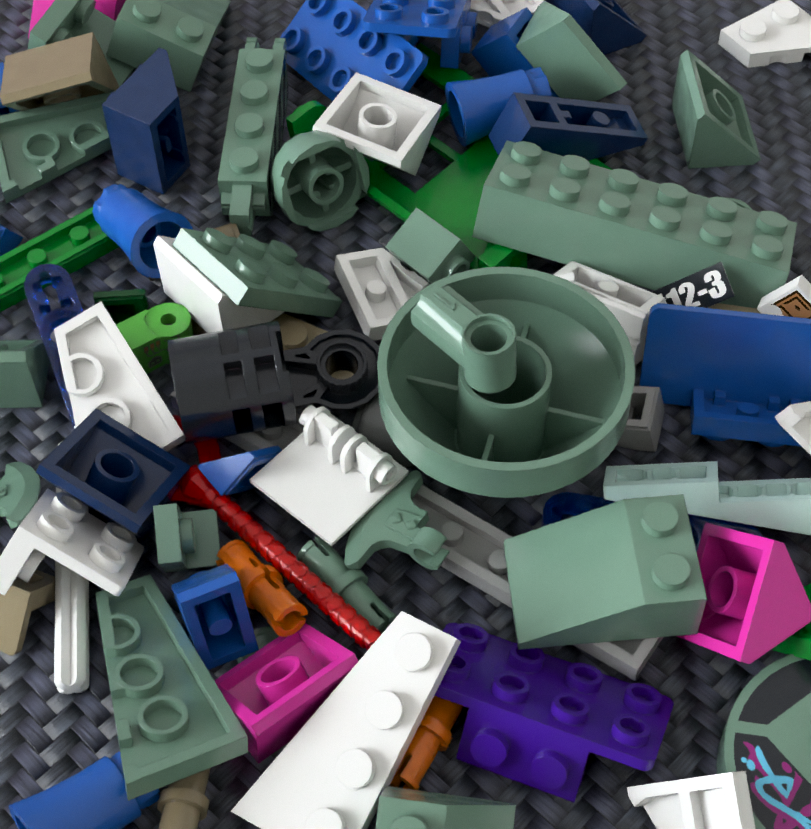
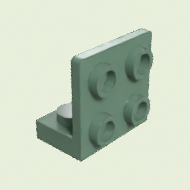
(75, 18)

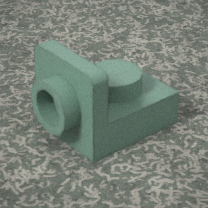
(186, 538)

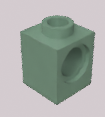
(429, 248)

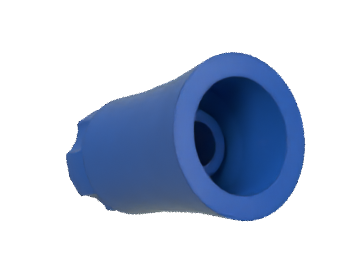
(479, 102)
(135, 224)
(84, 801)

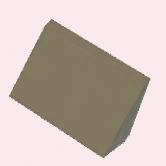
(56, 73)

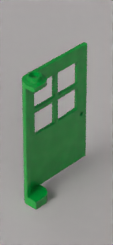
(451, 195)

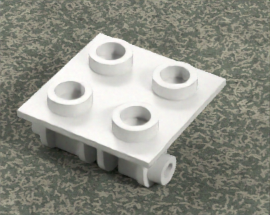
(328, 475)

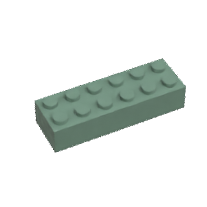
(629, 224)

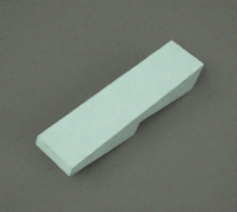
(761, 503)

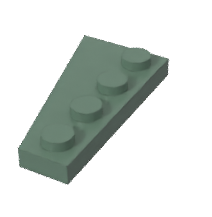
(162, 694)

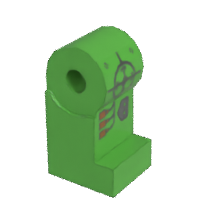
(148, 333)

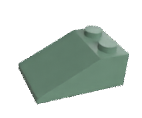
(177, 26)
(607, 576)

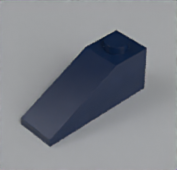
(568, 126)

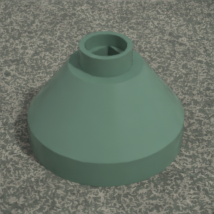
(542, 429)

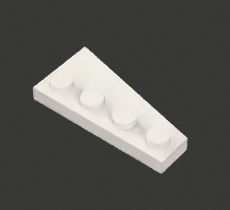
(357, 736)

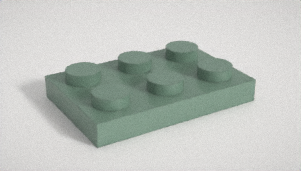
(257, 272)

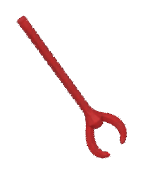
(200, 492)

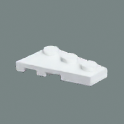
(107, 376)

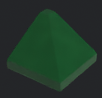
(122, 303)

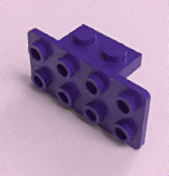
(544, 715)

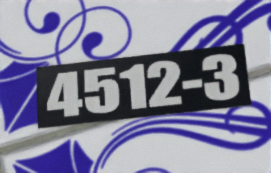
(699, 289)

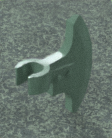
(18, 492)
(399, 526)

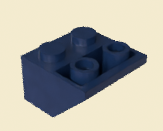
(148, 126)

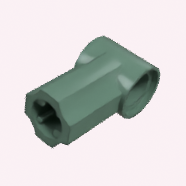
(475, 340)

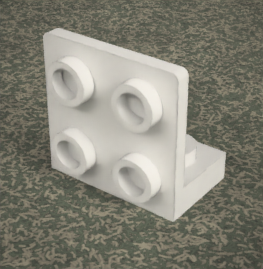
(75, 539)

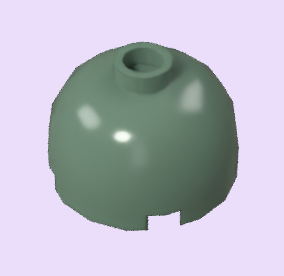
(318, 180)

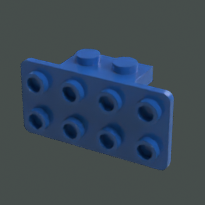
(429, 18)
(330, 46)
(729, 369)

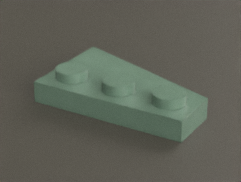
(50, 142)

